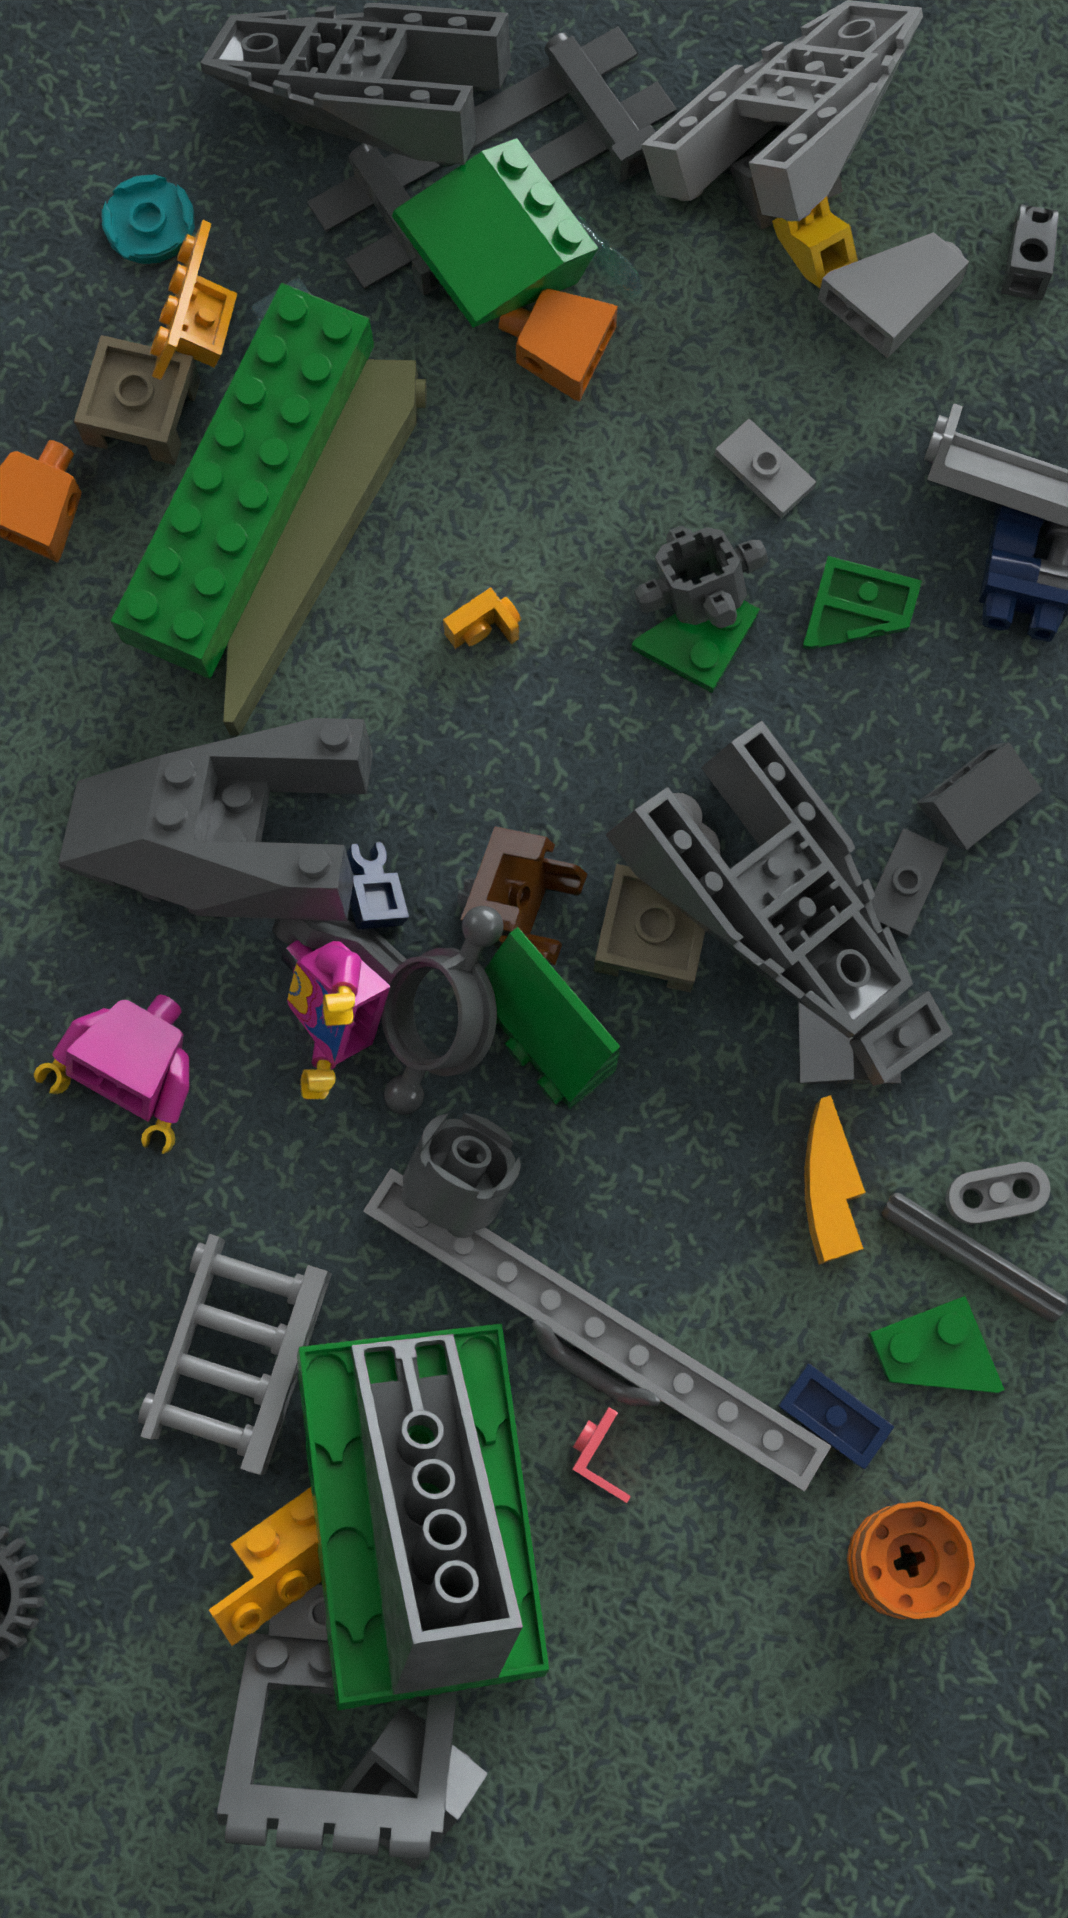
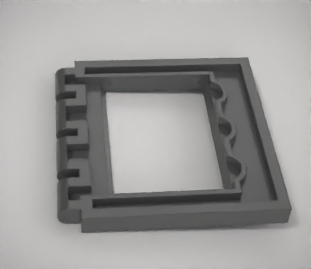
(308, 1814)

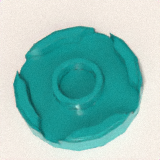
(149, 235)

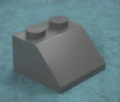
(394, 1769)

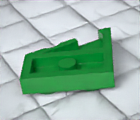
(859, 604)
(698, 650)
(937, 1350)

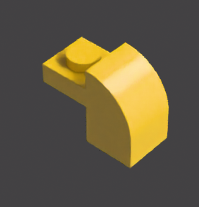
(817, 242)

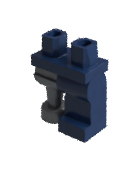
(1022, 582)

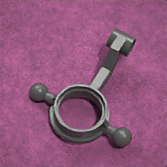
(471, 985)

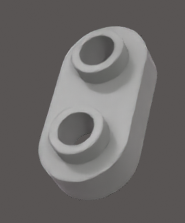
(996, 1193)

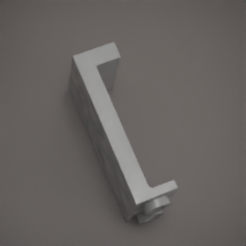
(996, 472)

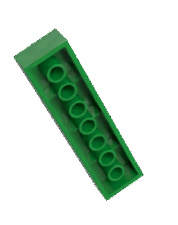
(244, 481)

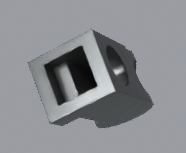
(1031, 253)

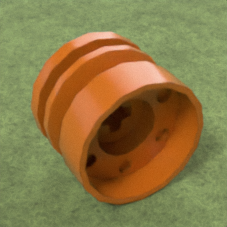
(941, 1552)

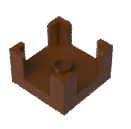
(515, 881)

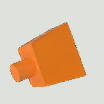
(562, 338)
(38, 500)

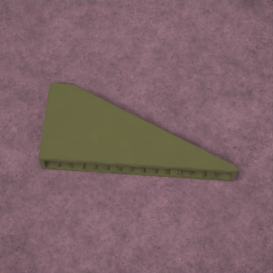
(321, 526)

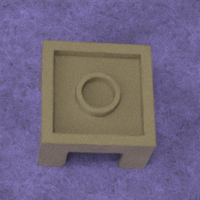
(132, 405)
(647, 934)

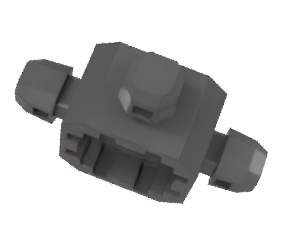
(715, 596)

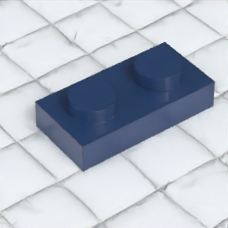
(835, 1416)

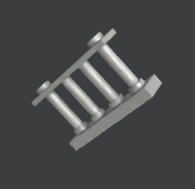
(270, 1391)

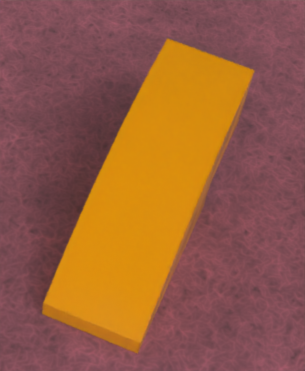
(829, 1184)

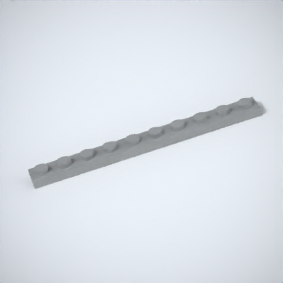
(610, 1339)

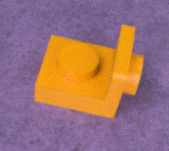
(473, 620)

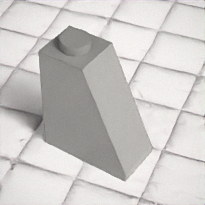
(894, 289)

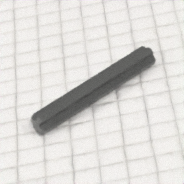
(975, 1257)

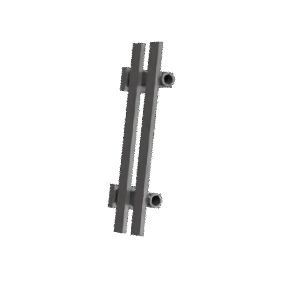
(572, 72)

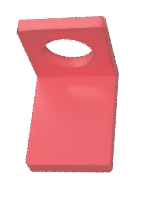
(587, 1444)

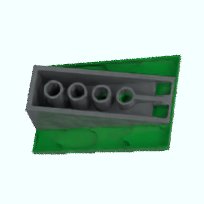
(420, 1515)

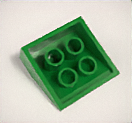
(496, 233)
(548, 1023)

